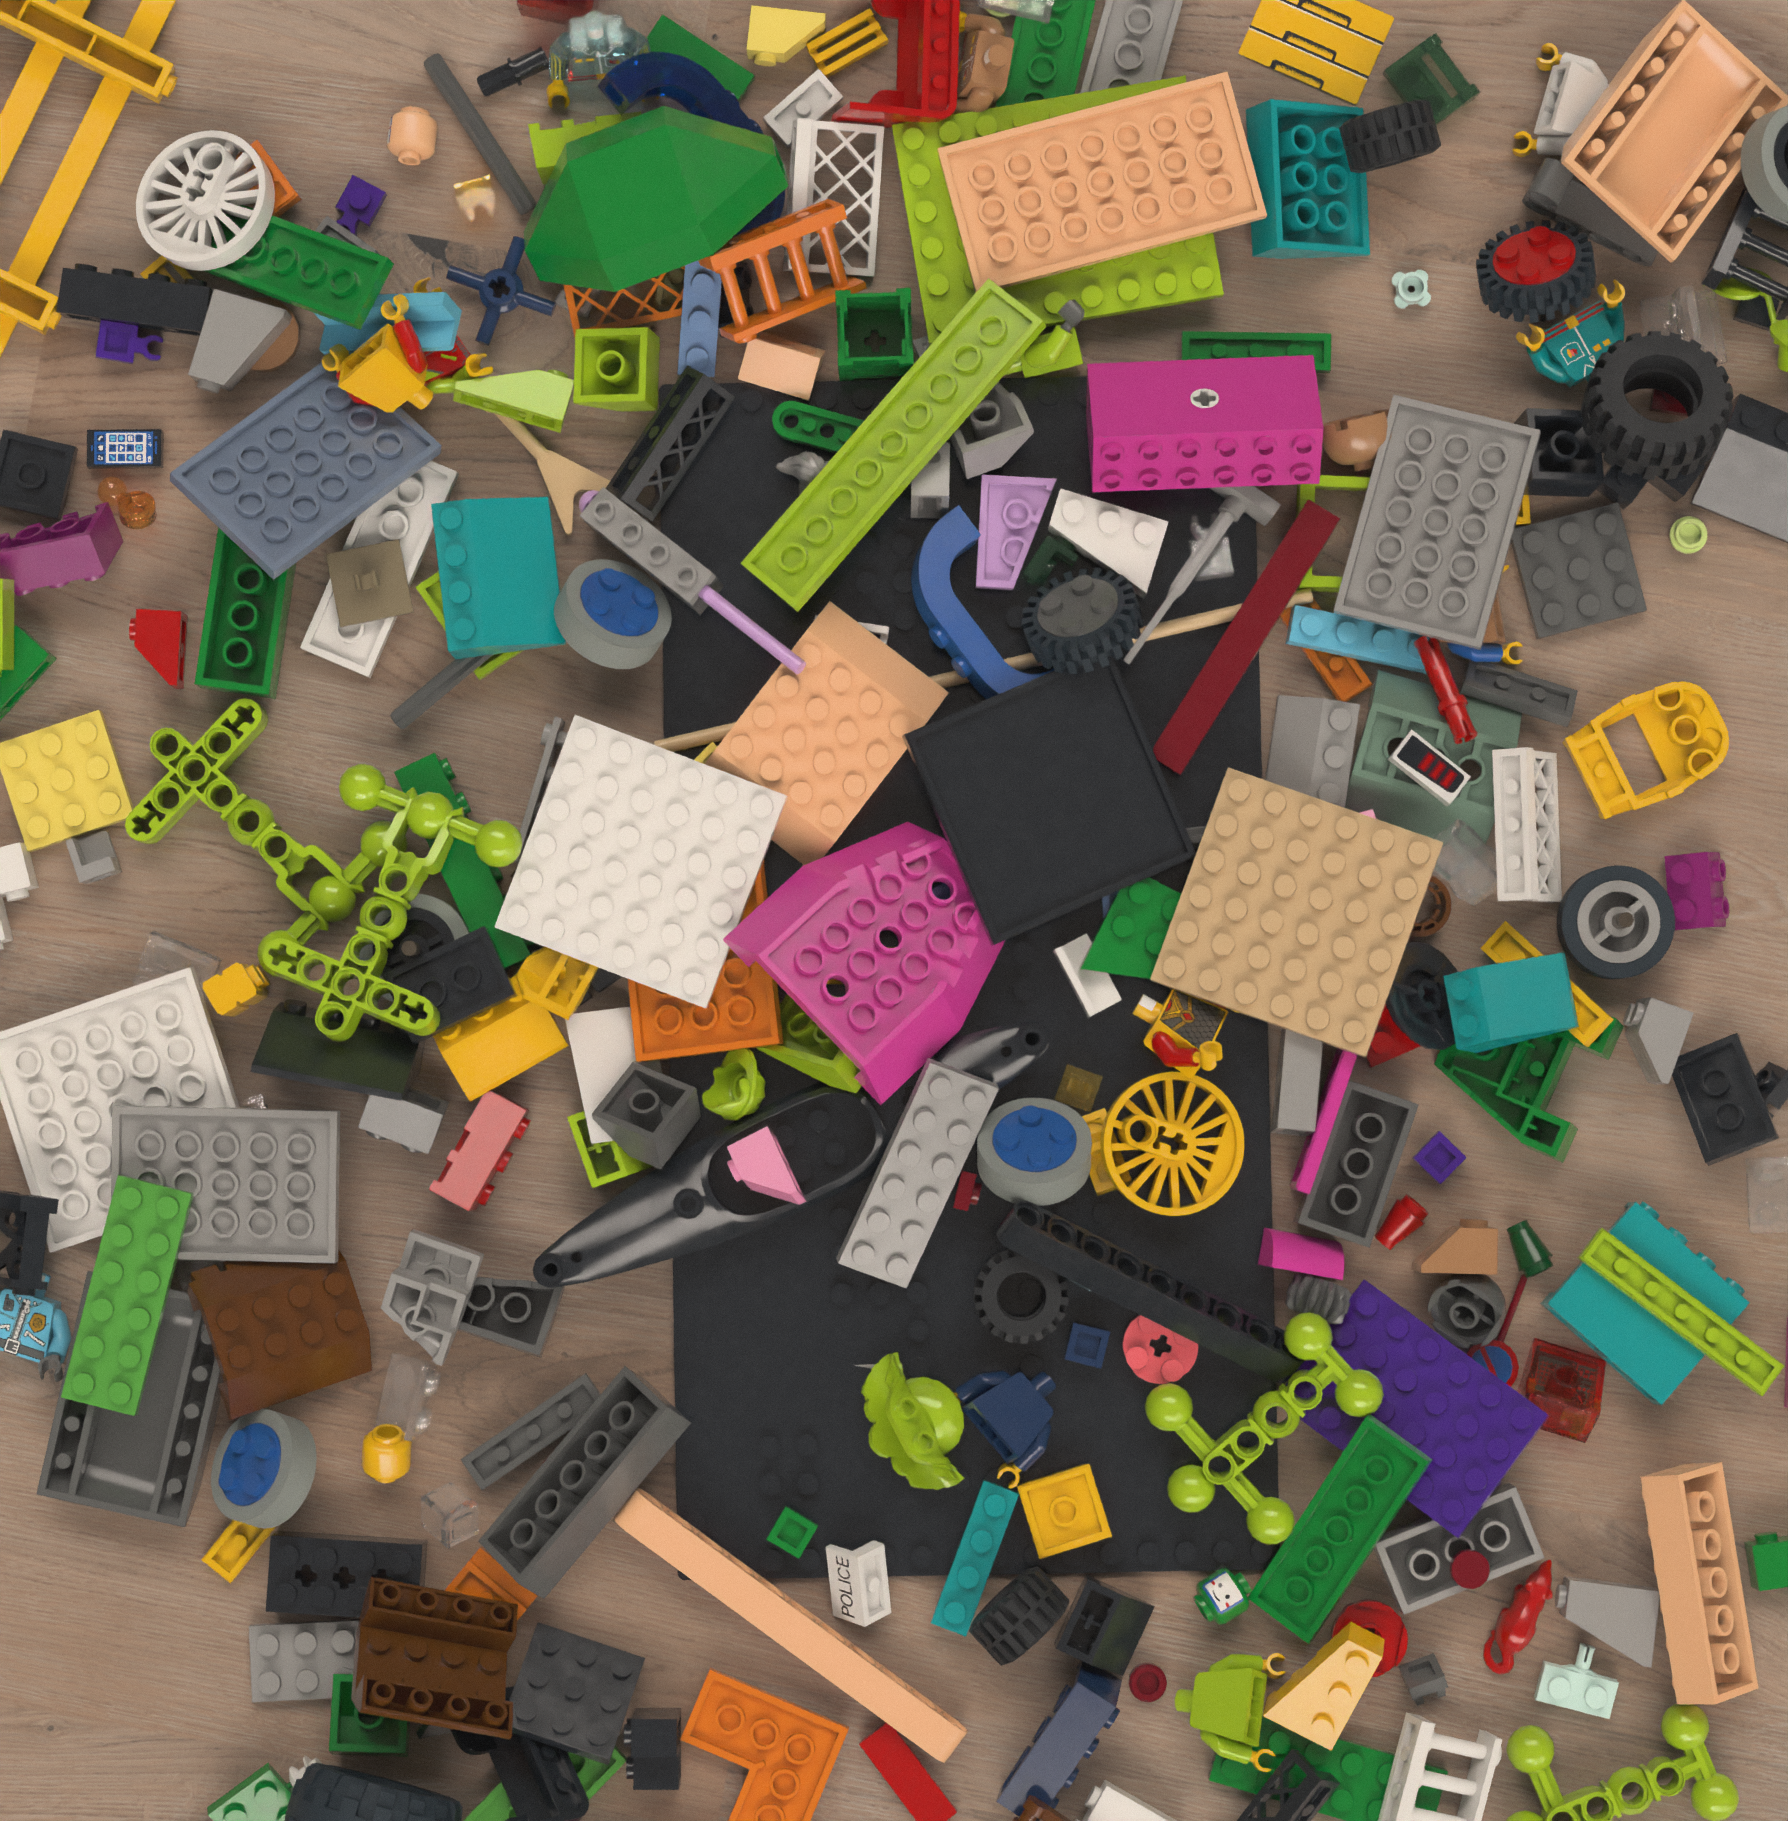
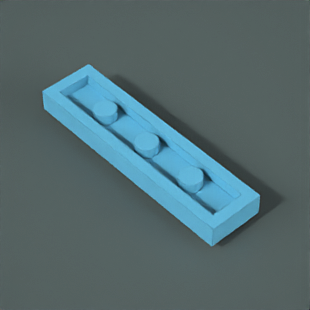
(1353, 638)

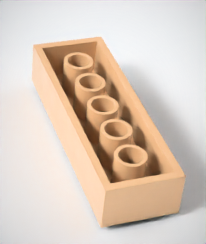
(1699, 1583)

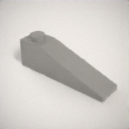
(990, 431)

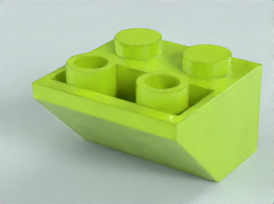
(602, 1160)

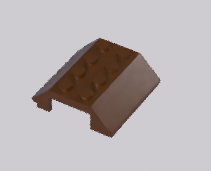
(280, 1329)

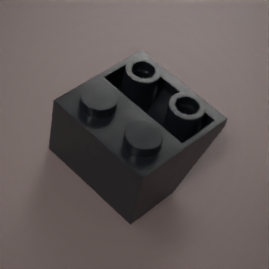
(1103, 1626)

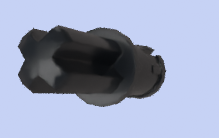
(513, 72)

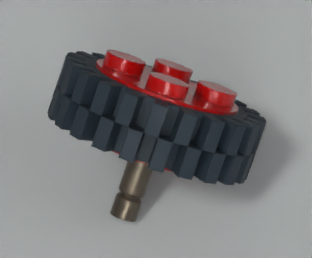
(1536, 271)

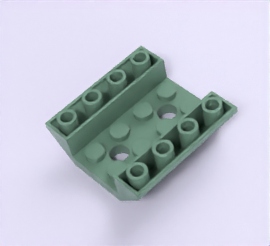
(1377, 784)

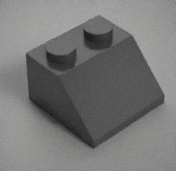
(648, 1114)

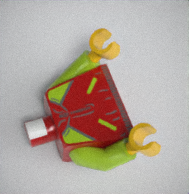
(448, 367)

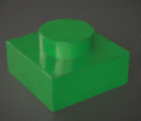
(792, 1532)

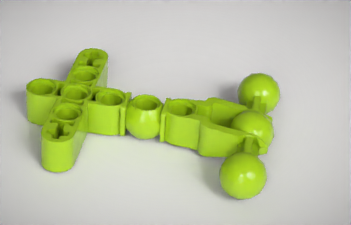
(429, 817)
(329, 898)

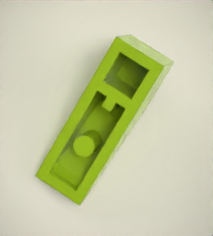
(526, 396)

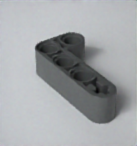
(1565, 200)

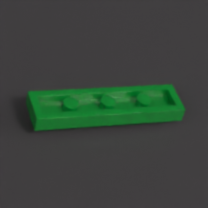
(1257, 344)

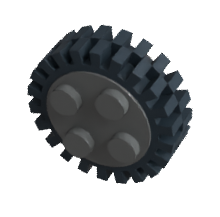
(1082, 620)

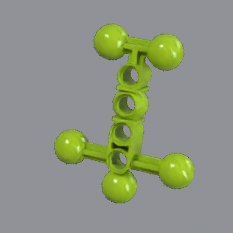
(1193, 1486)
(1682, 1726)

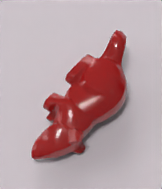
(1518, 1622)

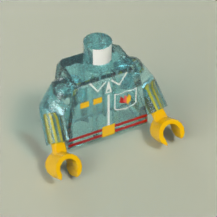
(591, 50)

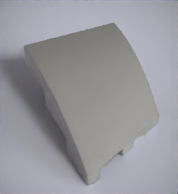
(432, 1291)

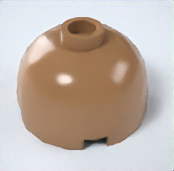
(1356, 439)

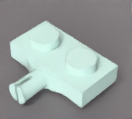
(1577, 1685)

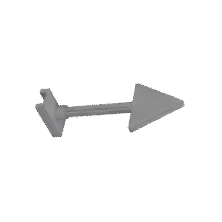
(1237, 500)

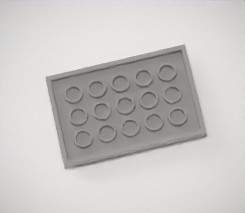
(1437, 522)
(257, 1177)

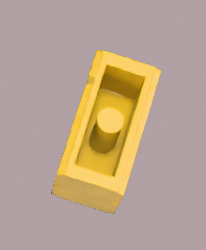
(236, 988)

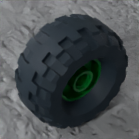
(352, 1795)

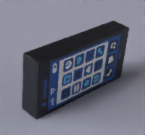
(125, 448)

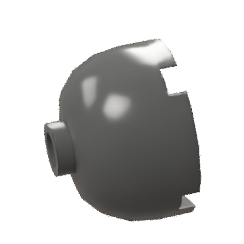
(1468, 1309)

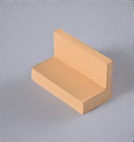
(781, 365)

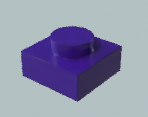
(1439, 1157)

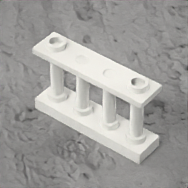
(1409, 1773)

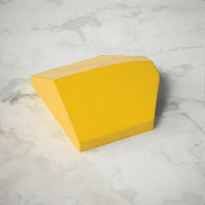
(555, 981)

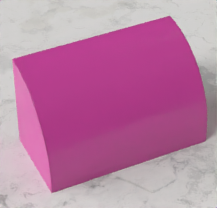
(1302, 1253)

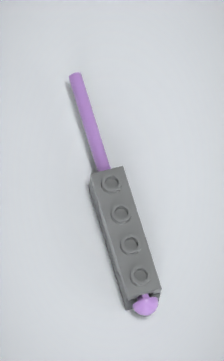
(672, 566)

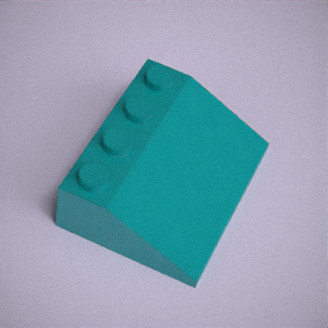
(1306, 182)
(497, 574)

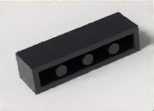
(132, 300)

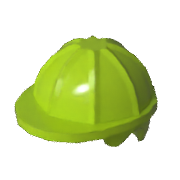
(736, 1086)

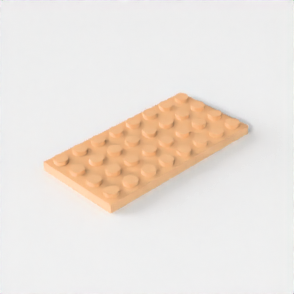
(1102, 182)

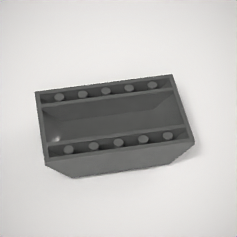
(150, 1460)

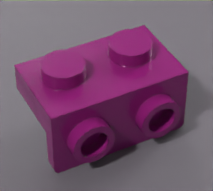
(1697, 890)

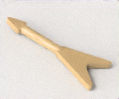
(560, 474)

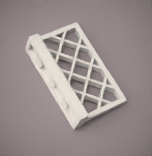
(802, 186)
(1516, 815)

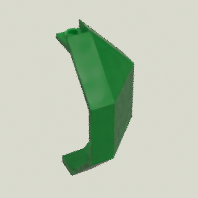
(649, 198)

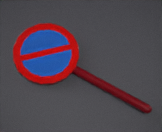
(1497, 1355)

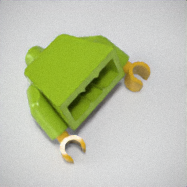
(1230, 1705)

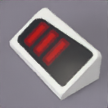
(1429, 768)

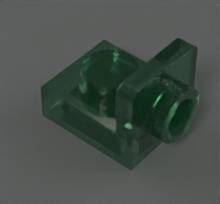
(1042, 562)

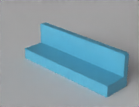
(431, 314)

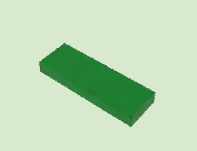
(674, 39)

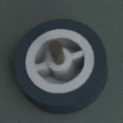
(1615, 922)

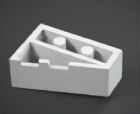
(1110, 536)

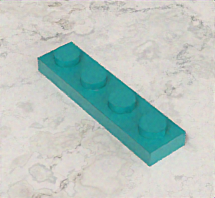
(974, 1557)

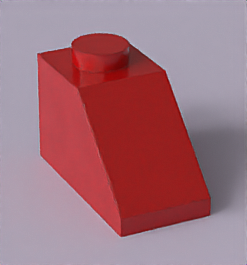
(162, 642)

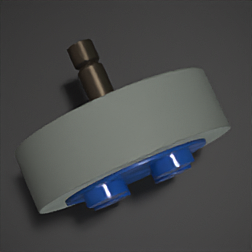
(612, 614)
(1034, 1151)
(263, 1468)

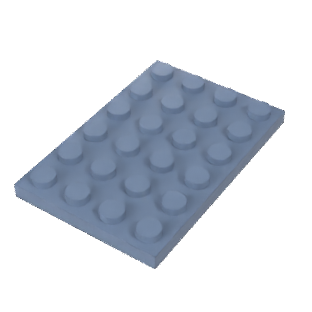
(302, 469)

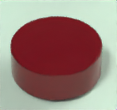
(1469, 1569)
(1147, 1682)

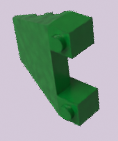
(1519, 1081)

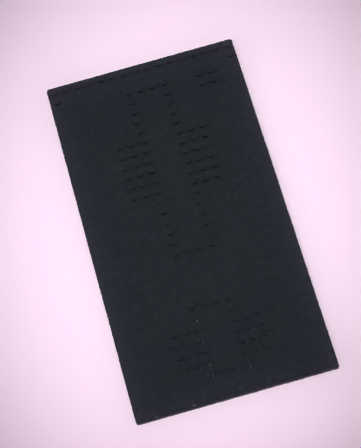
(771, 1316)

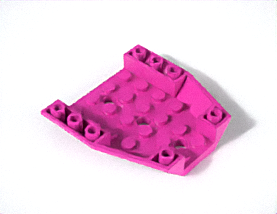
(828, 927)

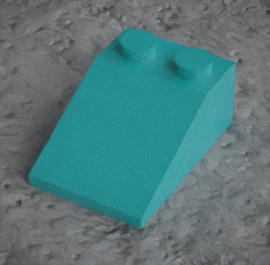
(1510, 1002)

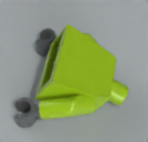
(1055, 349)

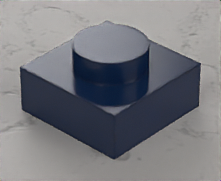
(1087, 1345)

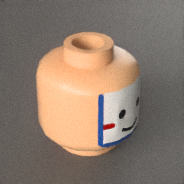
(412, 135)

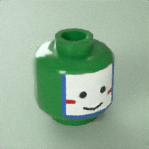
(1222, 1596)

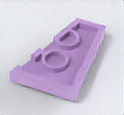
(1007, 526)

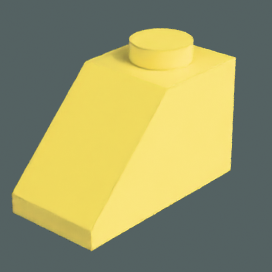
(781, 33)

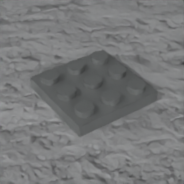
(1577, 571)

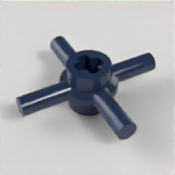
(507, 303)

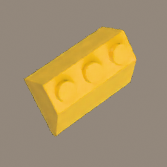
(499, 1043)

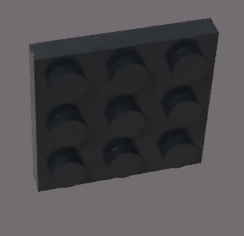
(574, 1693)

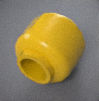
(386, 1453)

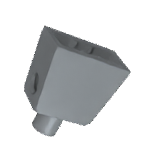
(931, 487)

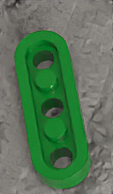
(811, 422)

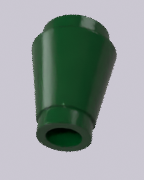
(1529, 1250)

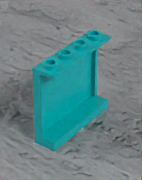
(1624, 1332)

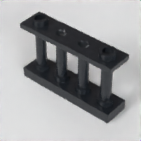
(1740, 236)

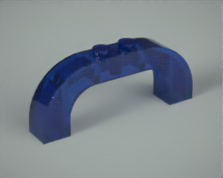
(693, 88)

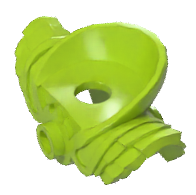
(913, 1424)

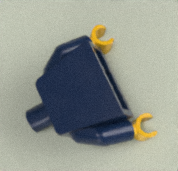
(1010, 1416)

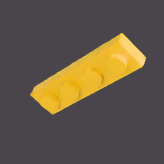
(1510, 945)

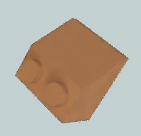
(1461, 1250)

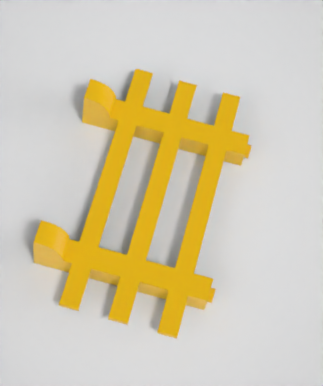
(126, 68)

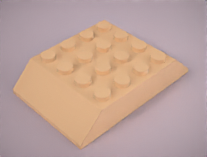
(1671, 129)
(828, 730)

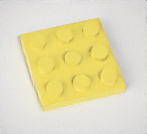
(64, 781)

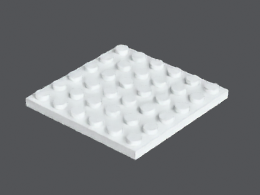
(640, 861)
(74, 1065)

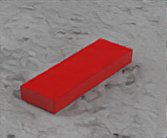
(907, 1775)

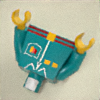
(1574, 345)

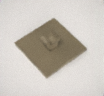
(369, 583)

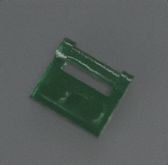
(1415, 80)

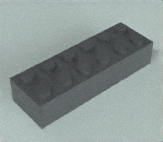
(584, 1482)

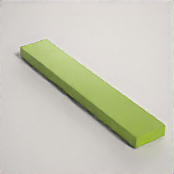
(1680, 1311)

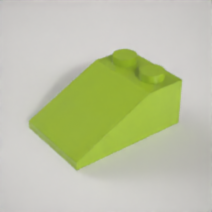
(812, 1050)

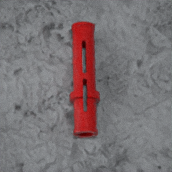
(1451, 703)

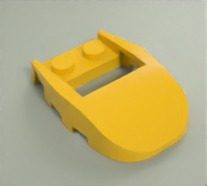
(1680, 731)

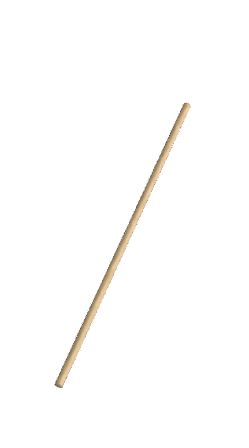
(1018, 662)

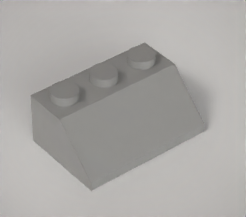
(1313, 746)

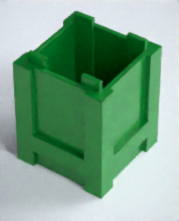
(874, 313)

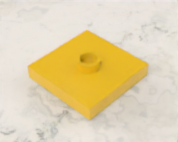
(1064, 1510)

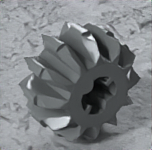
(1318, 1297)

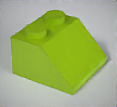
(617, 369)

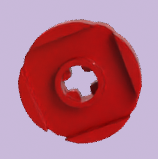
(1386, 1624)

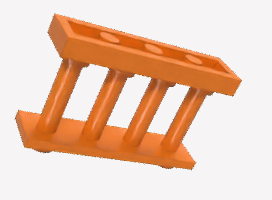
(755, 246)

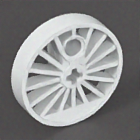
(208, 191)

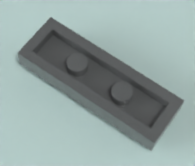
(1519, 692)

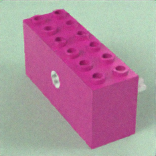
(1203, 423)

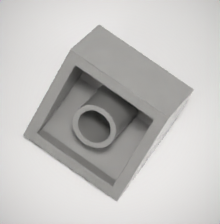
(1656, 1036)

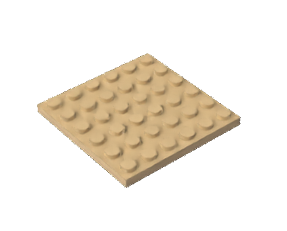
(1296, 912)

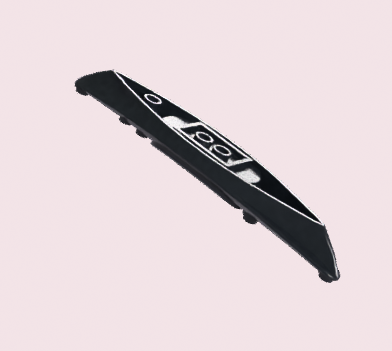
(827, 1139)

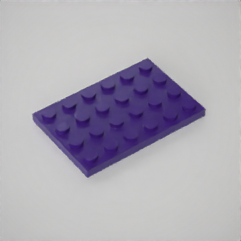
(1433, 1400)

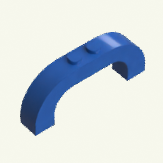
(948, 619)

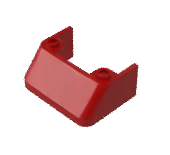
(924, 66)

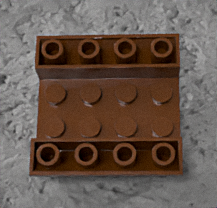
(434, 1657)

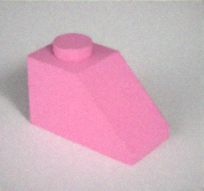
(764, 1166)

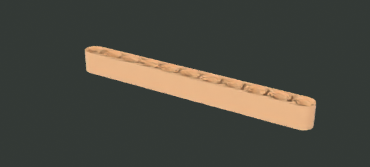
(790, 1625)

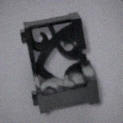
(32, 1223)

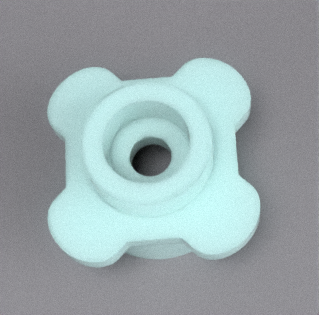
(1418, 281)

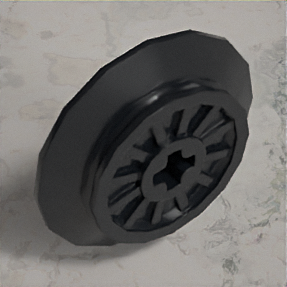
(1420, 998)

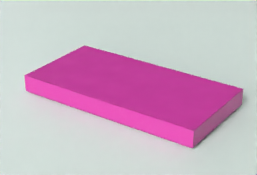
(1326, 1114)

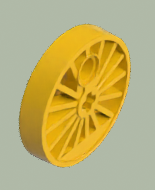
(1224, 1161)

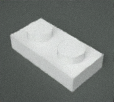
(809, 101)

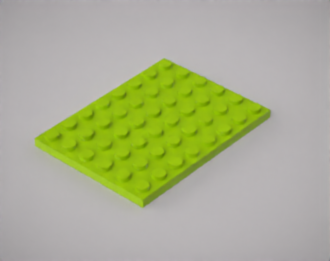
(1127, 284)

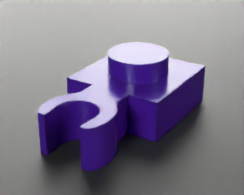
(359, 204)
(120, 342)

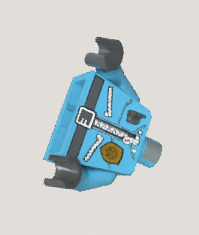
(35, 1329)

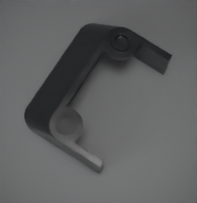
(534, 1774)

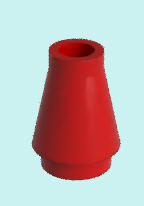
(1401, 1221)

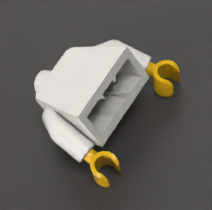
(1569, 96)

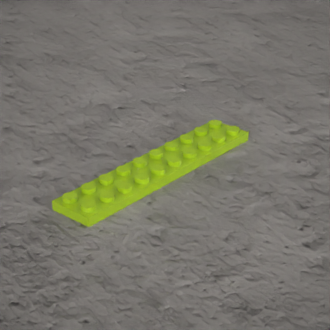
(893, 444)

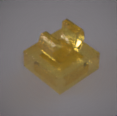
(474, 193)
(1078, 1088)

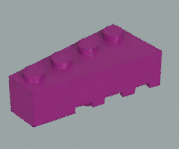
(62, 552)

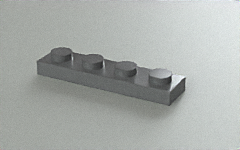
(531, 1432)

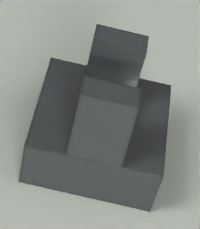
(1423, 1678)

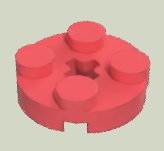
(1141, 1357)

